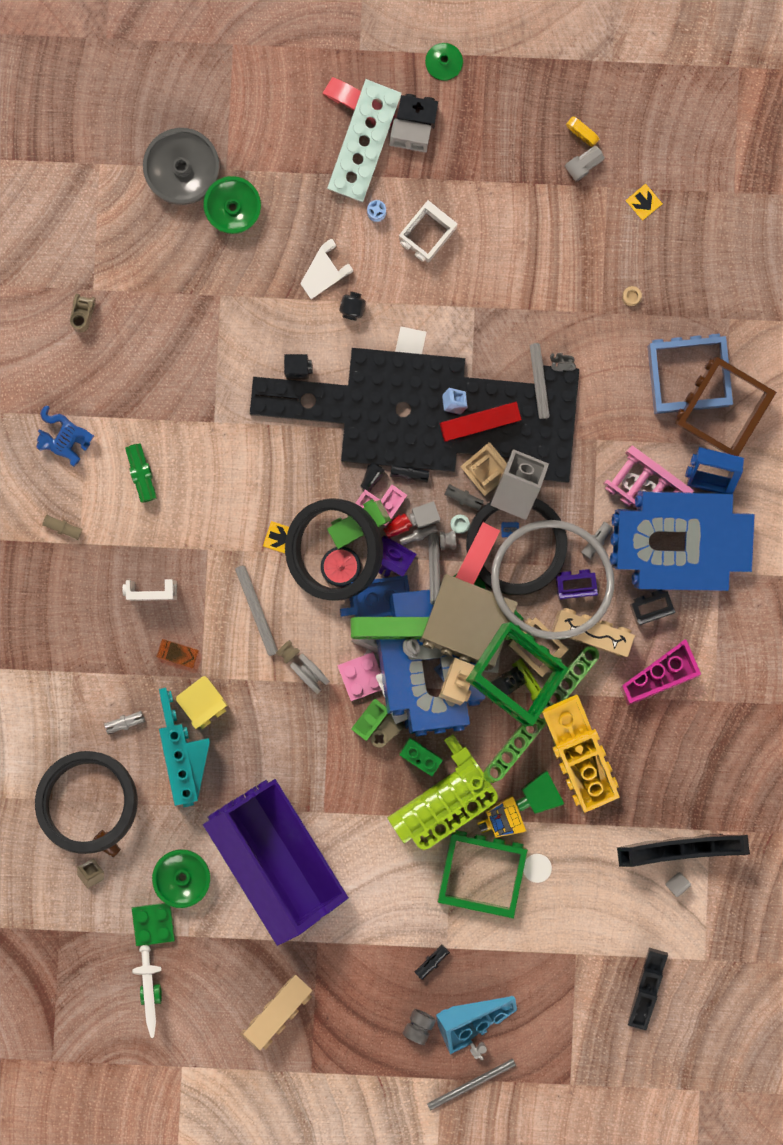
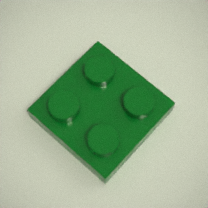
(153, 924)

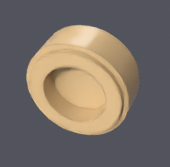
(631, 296)

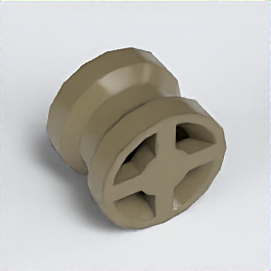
(287, 651)

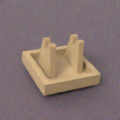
(485, 468)

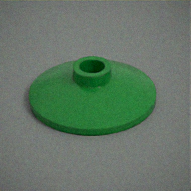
(444, 70)

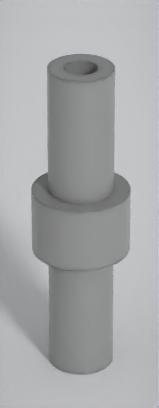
(418, 535)

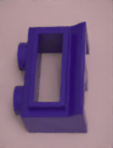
(576, 593)

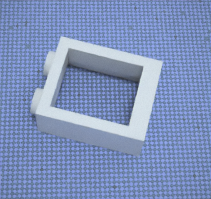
(437, 215)

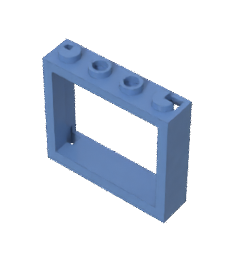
(678, 342)

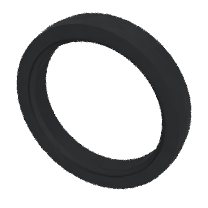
(294, 556)
(548, 576)
(53, 774)

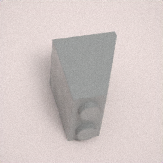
(519, 484)

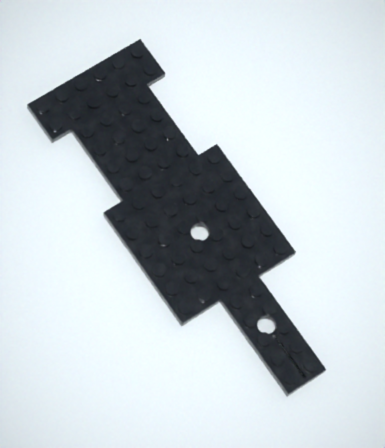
(387, 378)

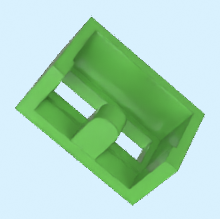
(370, 719)

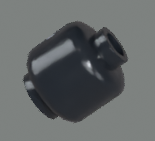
(352, 306)

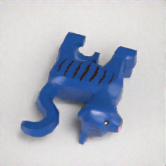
(65, 439)

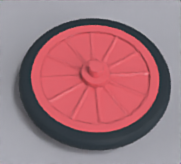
(340, 566)

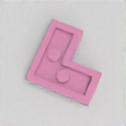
(391, 500)

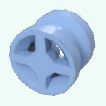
(377, 206)

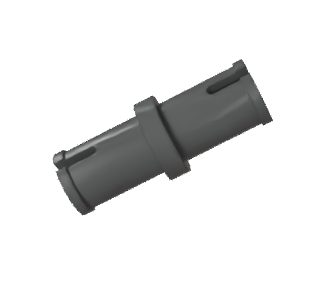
(463, 497)

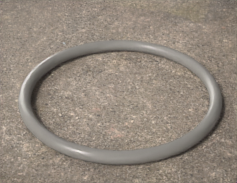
(572, 528)

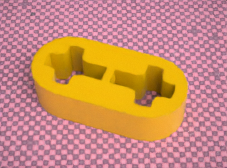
(582, 131)

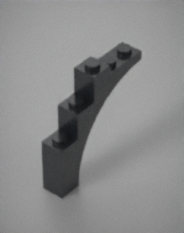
(682, 848)

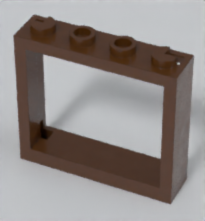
(752, 421)

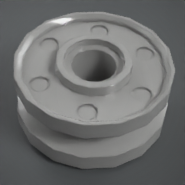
(309, 673)

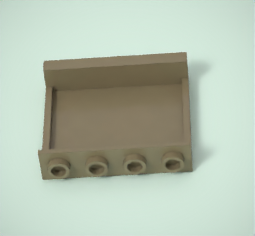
(464, 621)

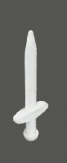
(146, 971)

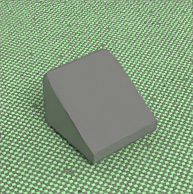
(678, 884)

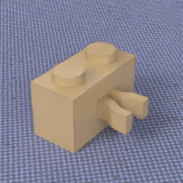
(455, 685)

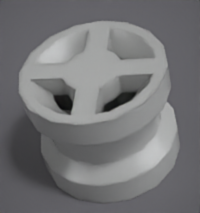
(447, 540)

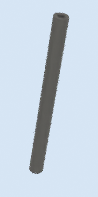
(471, 1084)

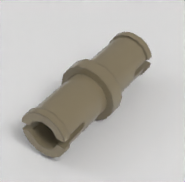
(62, 527)

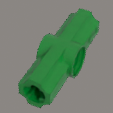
(141, 473)

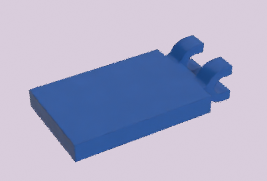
(376, 598)

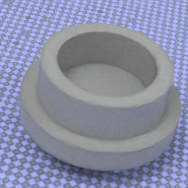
(411, 647)

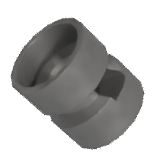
(419, 1026)

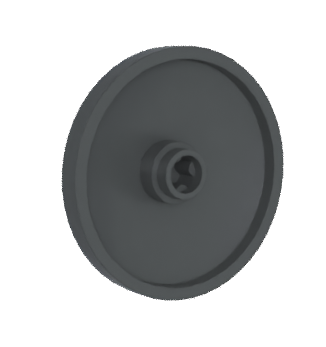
(181, 166)

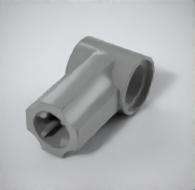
(580, 166)

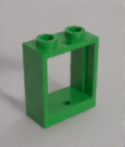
(428, 760)

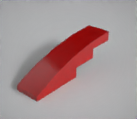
(480, 421)

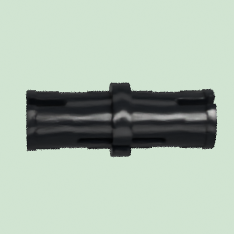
(409, 473)
(432, 962)

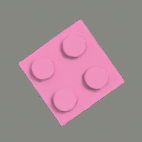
(360, 676)

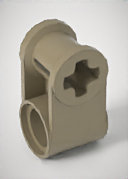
(82, 308)
(388, 729)

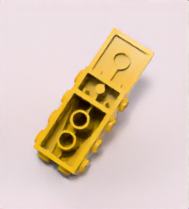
(580, 754)

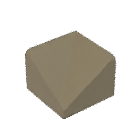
(90, 873)

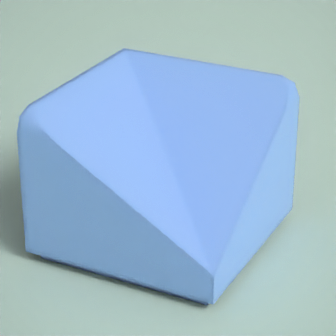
(454, 401)

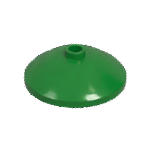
(229, 192)
(171, 888)

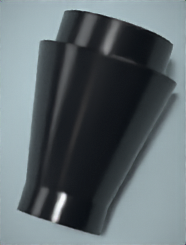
(372, 476)

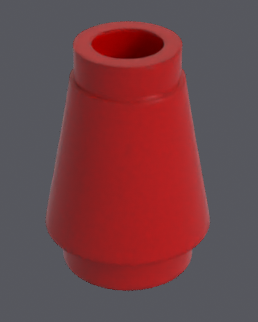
(398, 526)

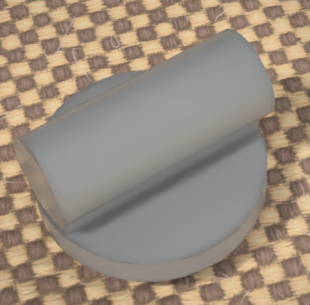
(479, 1050)

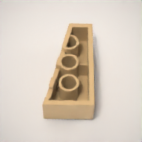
(276, 1013)

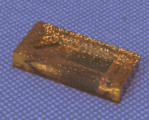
(177, 653)

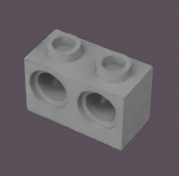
(424, 515)

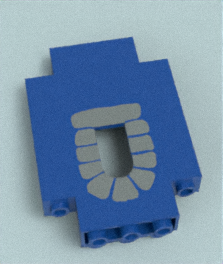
(714, 540)
(405, 680)

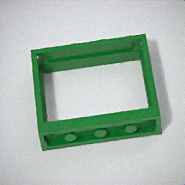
(501, 699)
(480, 840)

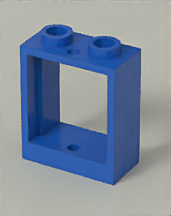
(711, 481)

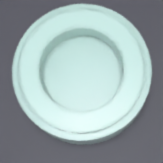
(460, 524)

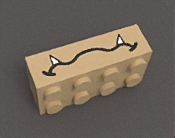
(600, 636)

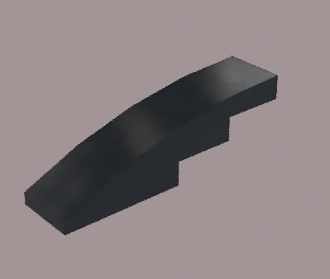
(647, 989)

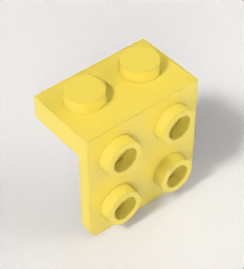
(201, 702)

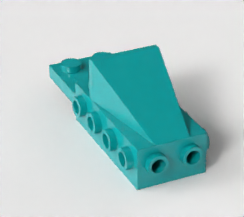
(190, 757)

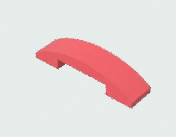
(348, 96)
(477, 553)

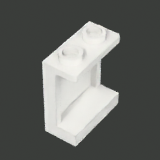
(169, 594)

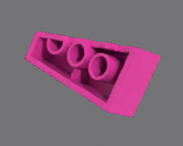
(665, 673)

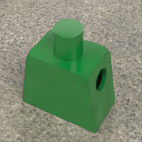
(540, 794)

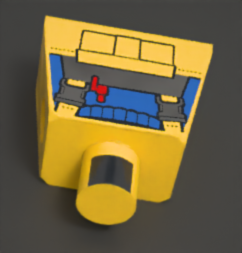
(503, 819)

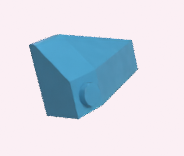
(466, 1021)

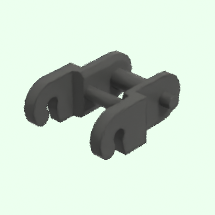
(565, 362)

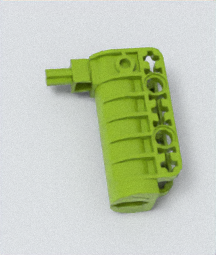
(444, 800)

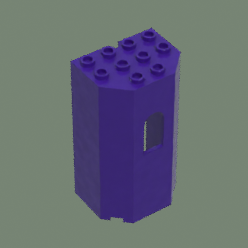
(275, 861)

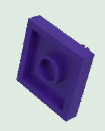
(395, 557)

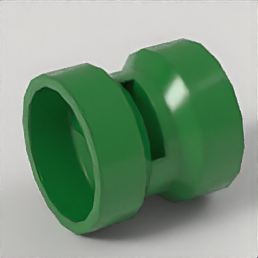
(157, 994)

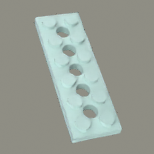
(376, 135)

